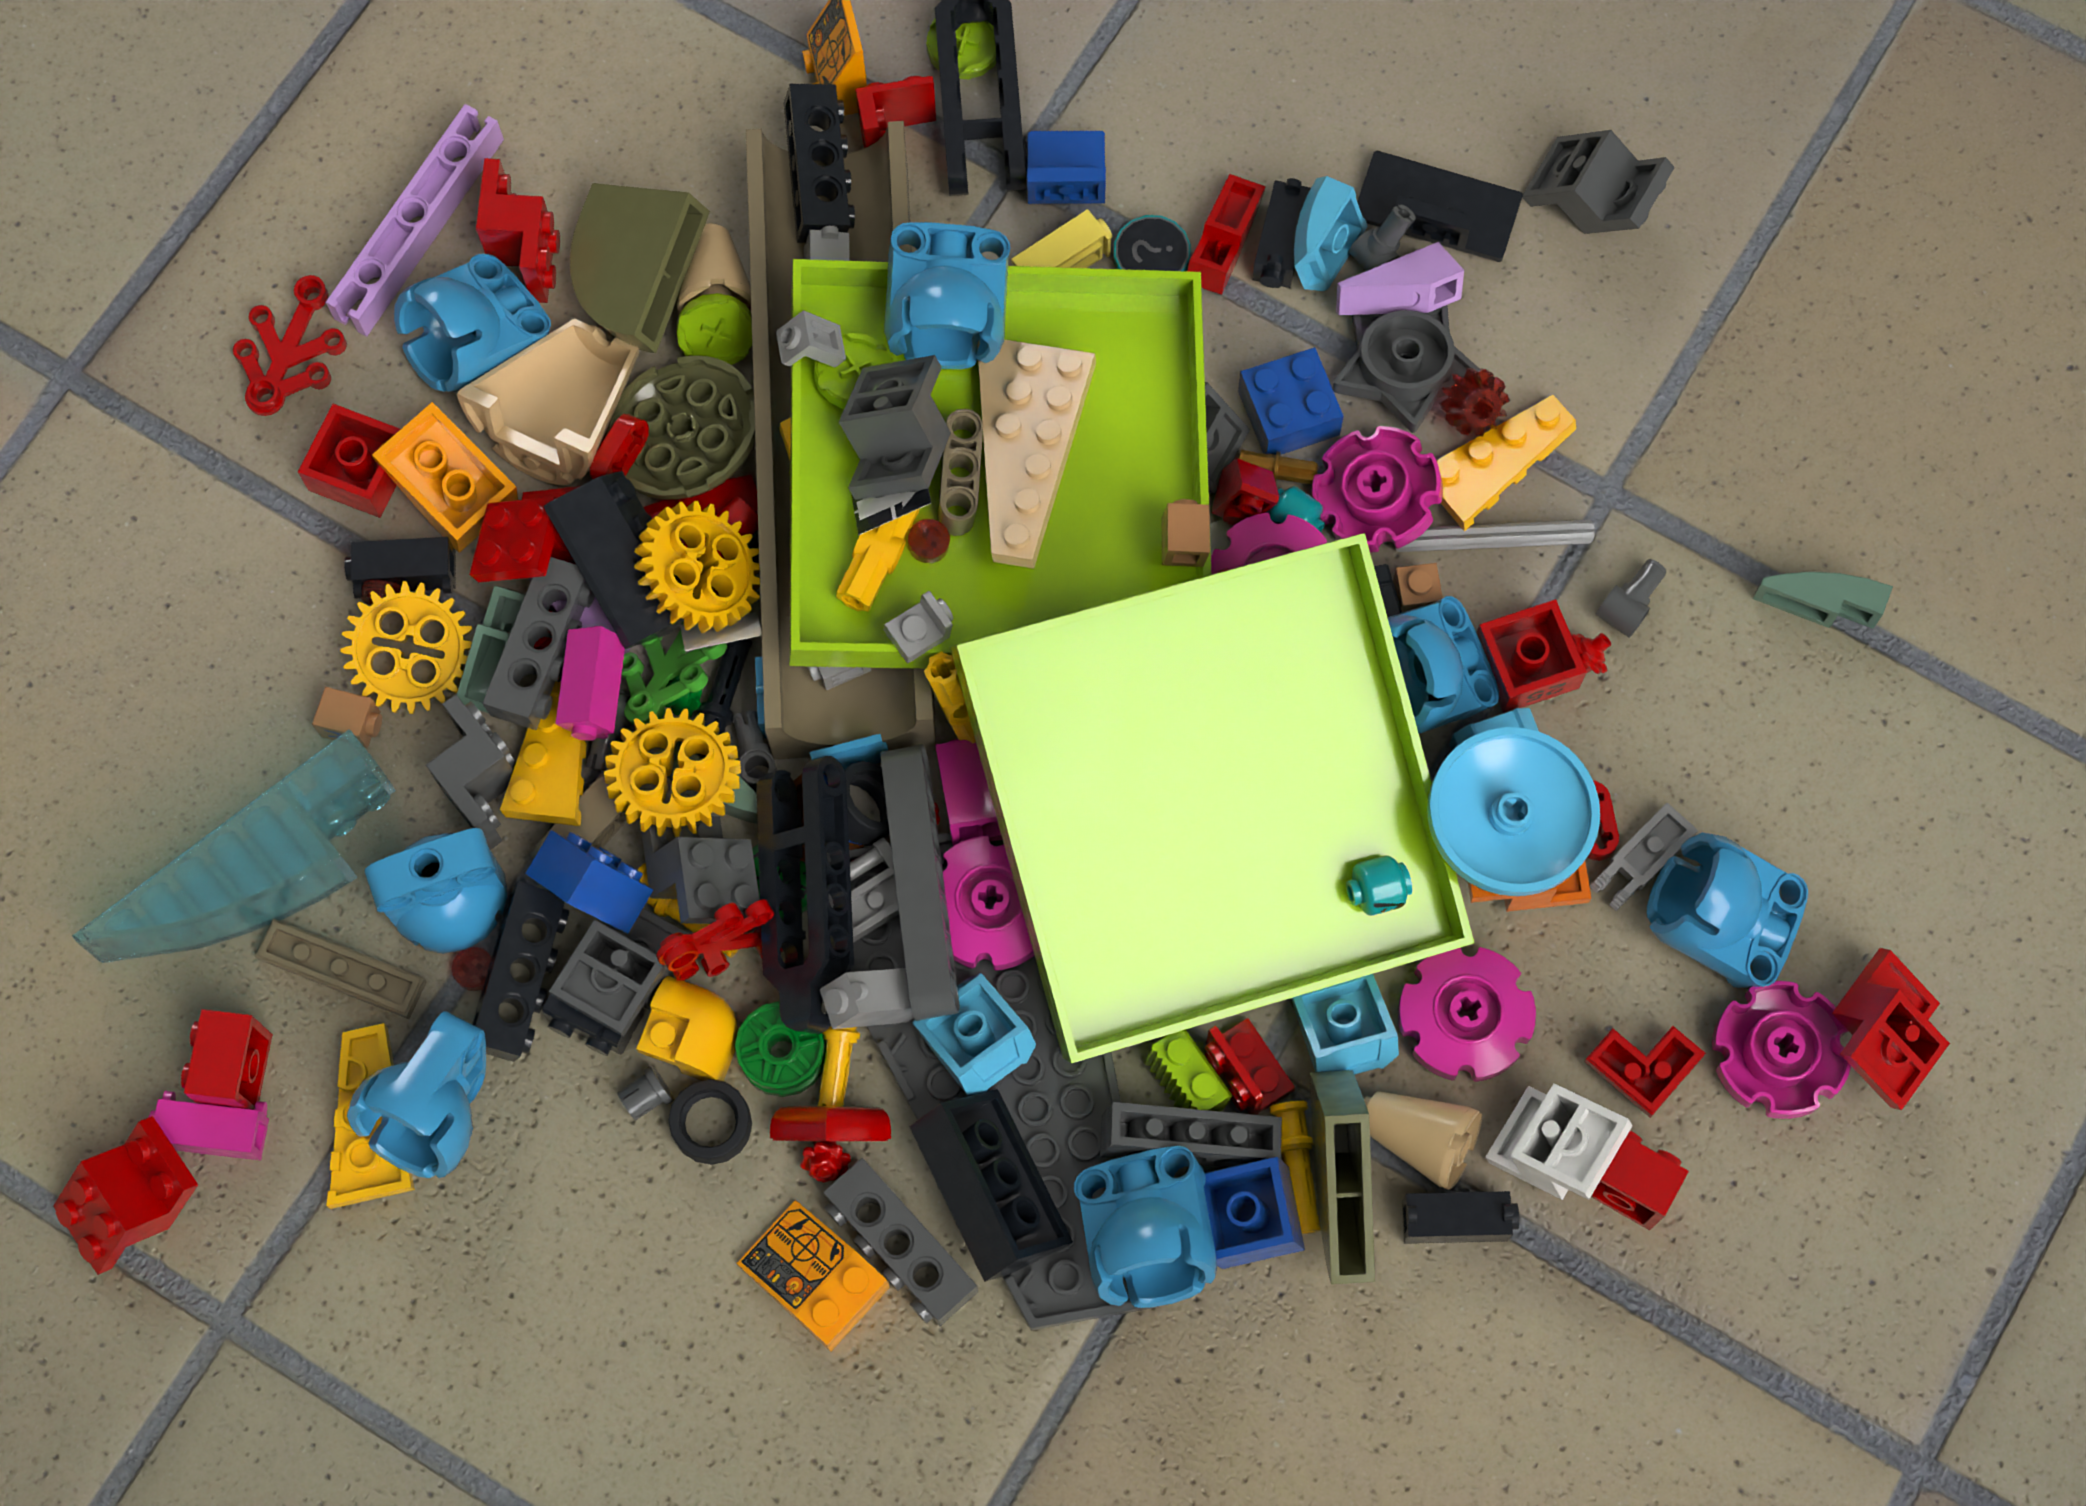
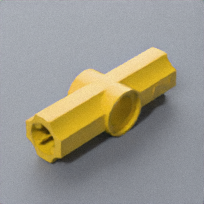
(873, 558)
(947, 689)

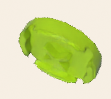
(974, 48)
(715, 328)
(861, 352)

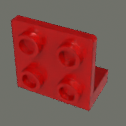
(903, 100)
(1248, 1067)

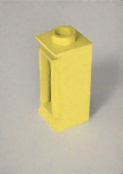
(1072, 245)

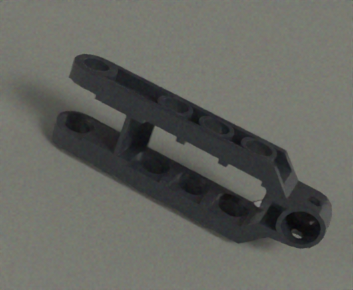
(949, 17)
(781, 846)

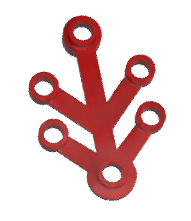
(287, 352)
(724, 934)

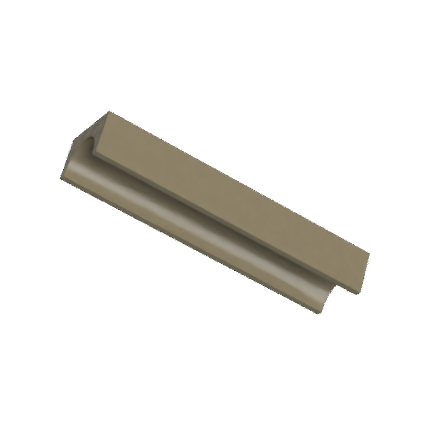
(797, 710)

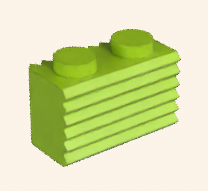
(1187, 1073)

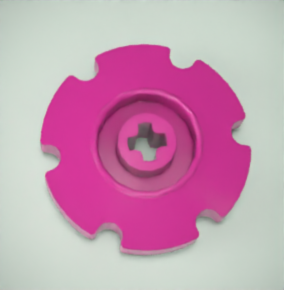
(1406, 481)
(1262, 539)
(977, 933)
(1454, 1042)
(1752, 1061)

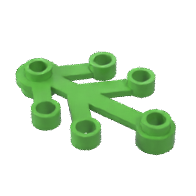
(665, 668)

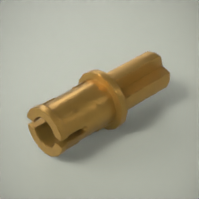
(1283, 467)

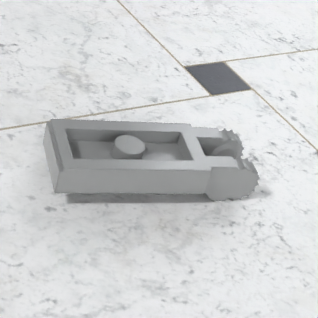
(1646, 853)

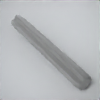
(1503, 535)

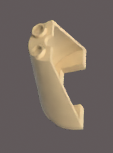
(552, 401)

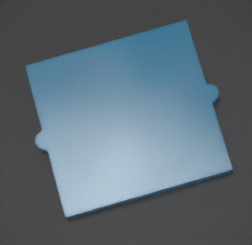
(760, 694)
(859, 750)

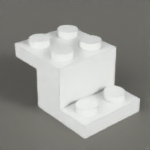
(1559, 1141)

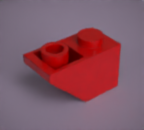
(1244, 492)

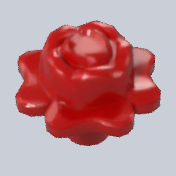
(1592, 651)
(825, 1161)

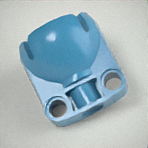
(946, 293)
(469, 322)
(1442, 664)
(452, 906)
(1728, 910)
(425, 1100)
(1147, 1227)

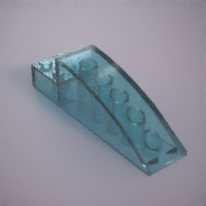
(251, 867)

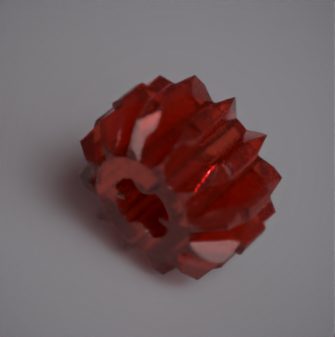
(1474, 401)

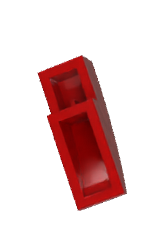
(1226, 232)

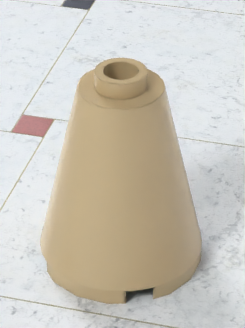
(715, 269)
(1425, 1133)

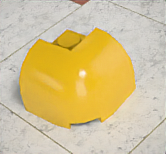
(690, 1030)

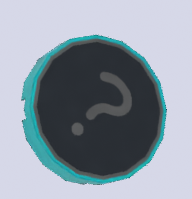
(1152, 244)

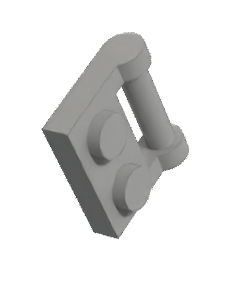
(876, 899)

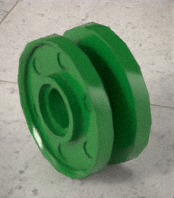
(772, 1074)

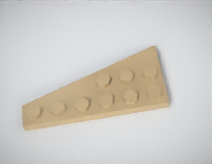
(1029, 423)

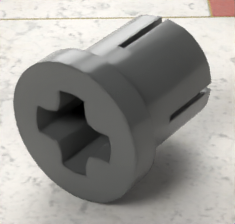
(645, 1093)

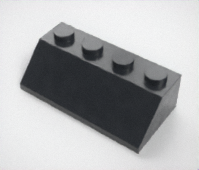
(601, 532)
(990, 1184)

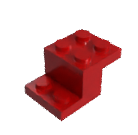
(517, 230)
(518, 539)
(1890, 1029)
(124, 1195)

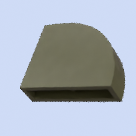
(634, 257)
(1343, 1175)

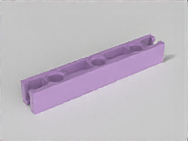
(399, 244)

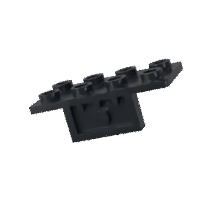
(1446, 205)

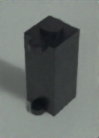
(1275, 252)
(400, 560)
(1459, 1217)

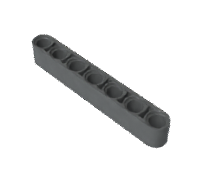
(919, 883)

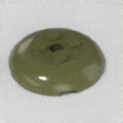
(697, 424)

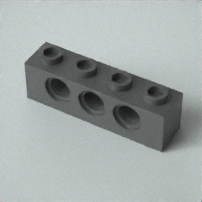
(519, 658)
(1211, 1136)
(864, 1186)

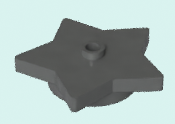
(1403, 362)

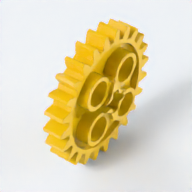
(666, 555)
(400, 683)
(710, 777)

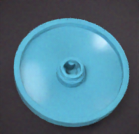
(1513, 811)

